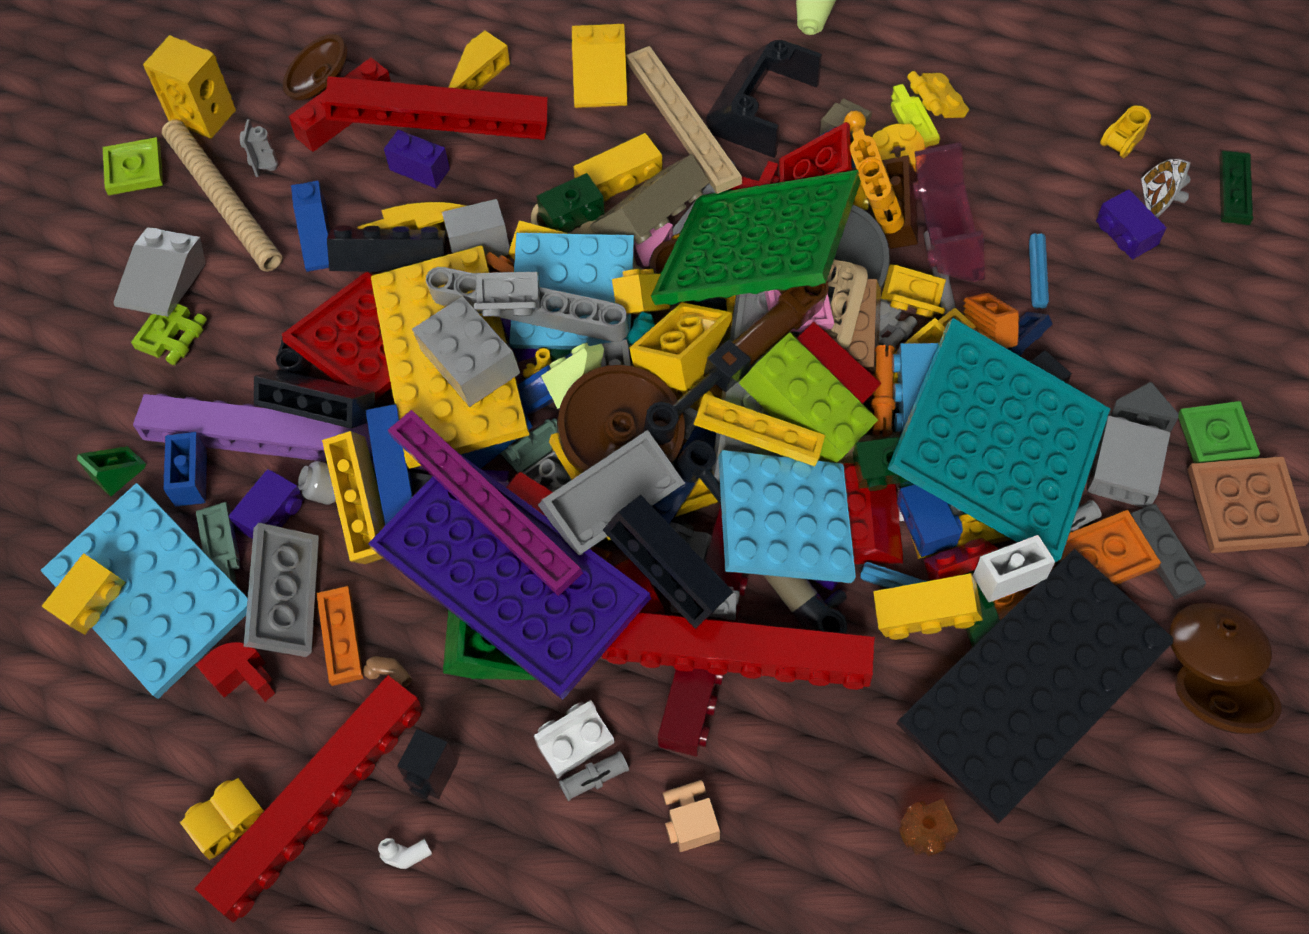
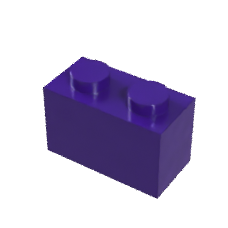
(417, 158)
(1130, 224)
(267, 502)

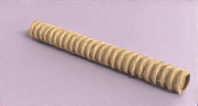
(222, 195)

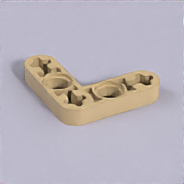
(852, 278)

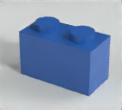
(185, 469)
(928, 520)

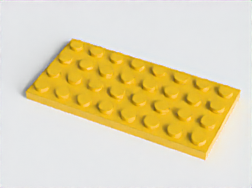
(417, 385)

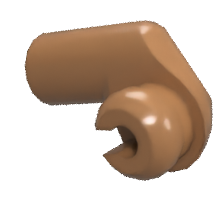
(386, 666)

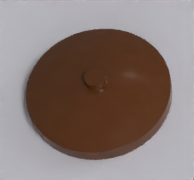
(610, 410)

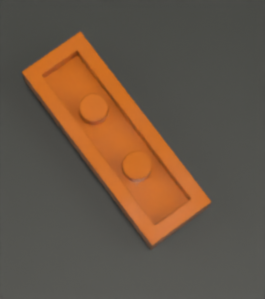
(340, 636)

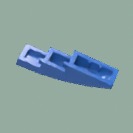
(389, 461)

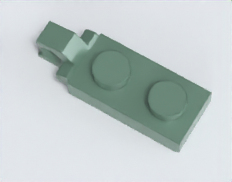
(219, 538)

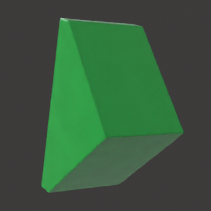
(111, 467)

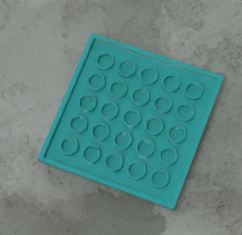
(1000, 439)

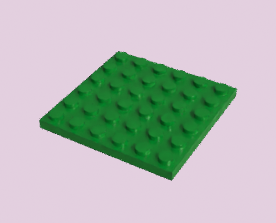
(759, 239)

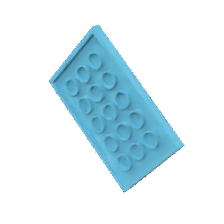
(173, 593)

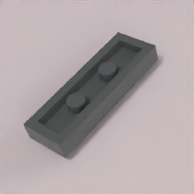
(1176, 565)

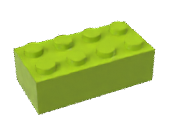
(804, 392)

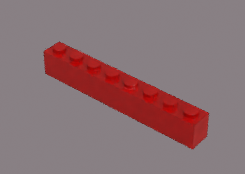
(435, 108)
(746, 650)
(309, 800)

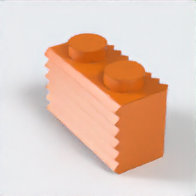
(993, 319)

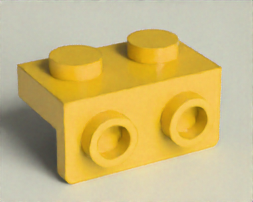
(913, 289)

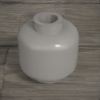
(316, 483)

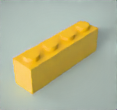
(355, 493)

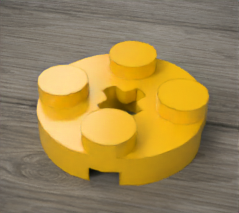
(899, 135)

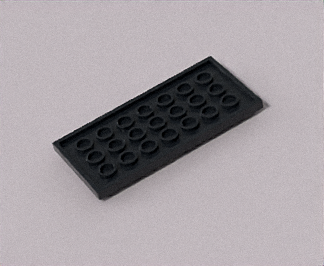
(1035, 685)

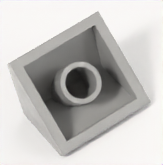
(477, 226)

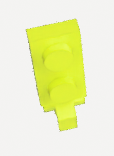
(911, 111)

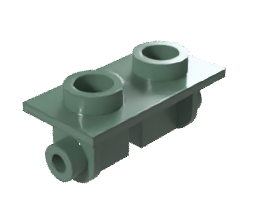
(531, 448)

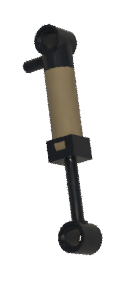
(795, 592)

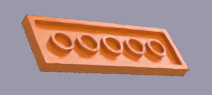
(1110, 545)

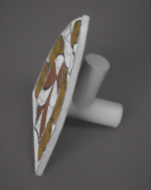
(1164, 185)

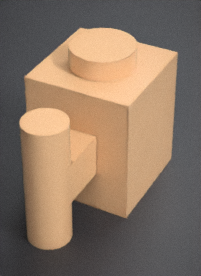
(693, 822)

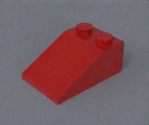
(819, 157)

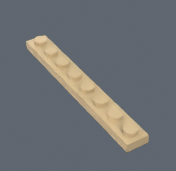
(684, 120)

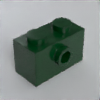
(571, 204)
(871, 464)

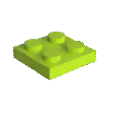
(132, 166)

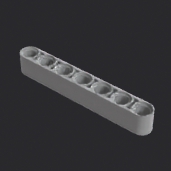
(567, 319)

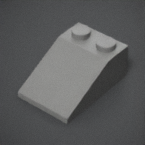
(159, 271)

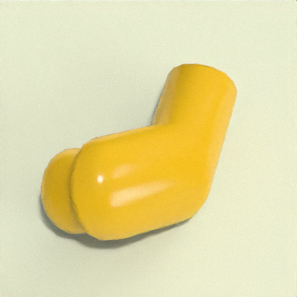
(543, 359)

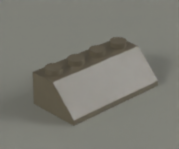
(654, 201)

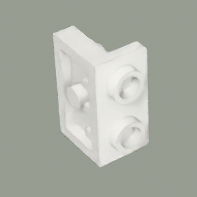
(573, 738)

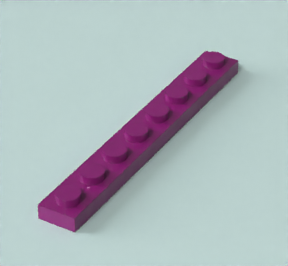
(486, 503)

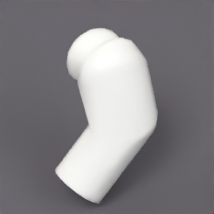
(401, 856)

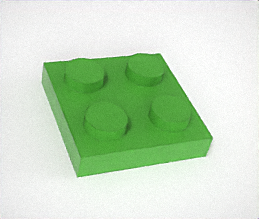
(1218, 433)

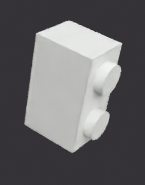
(1013, 568)

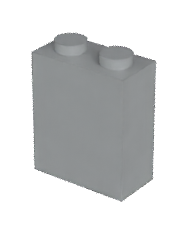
(1129, 462)

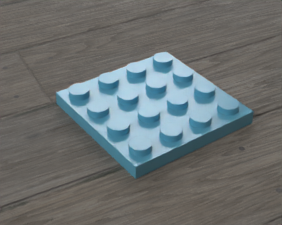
(570, 265)
(785, 517)

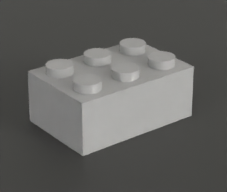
(466, 351)

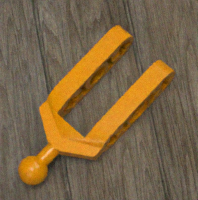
(868, 162)

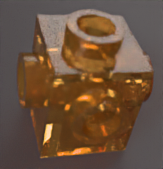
(928, 827)

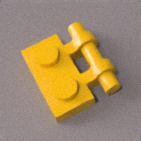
(938, 94)

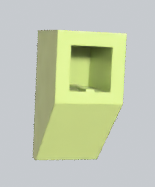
(567, 371)

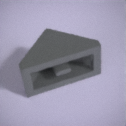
(1146, 407)

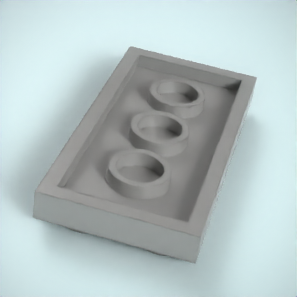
(281, 590)

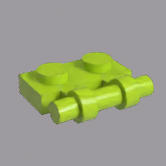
(160, 330)

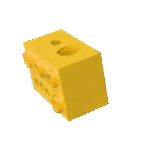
(190, 86)

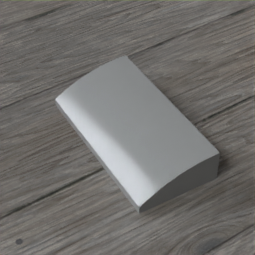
(595, 496)

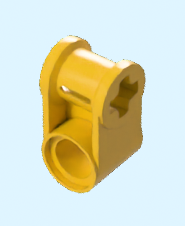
(1127, 130)

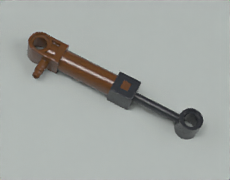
(734, 358)

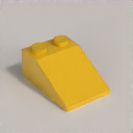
(599, 65)
(681, 344)

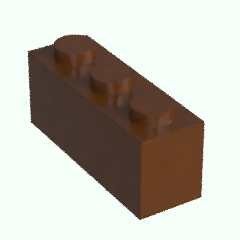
(901, 177)

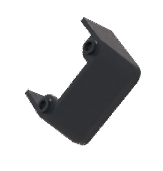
(736, 109)

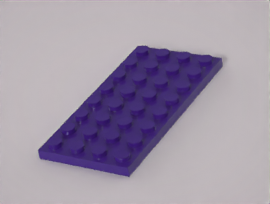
(499, 596)

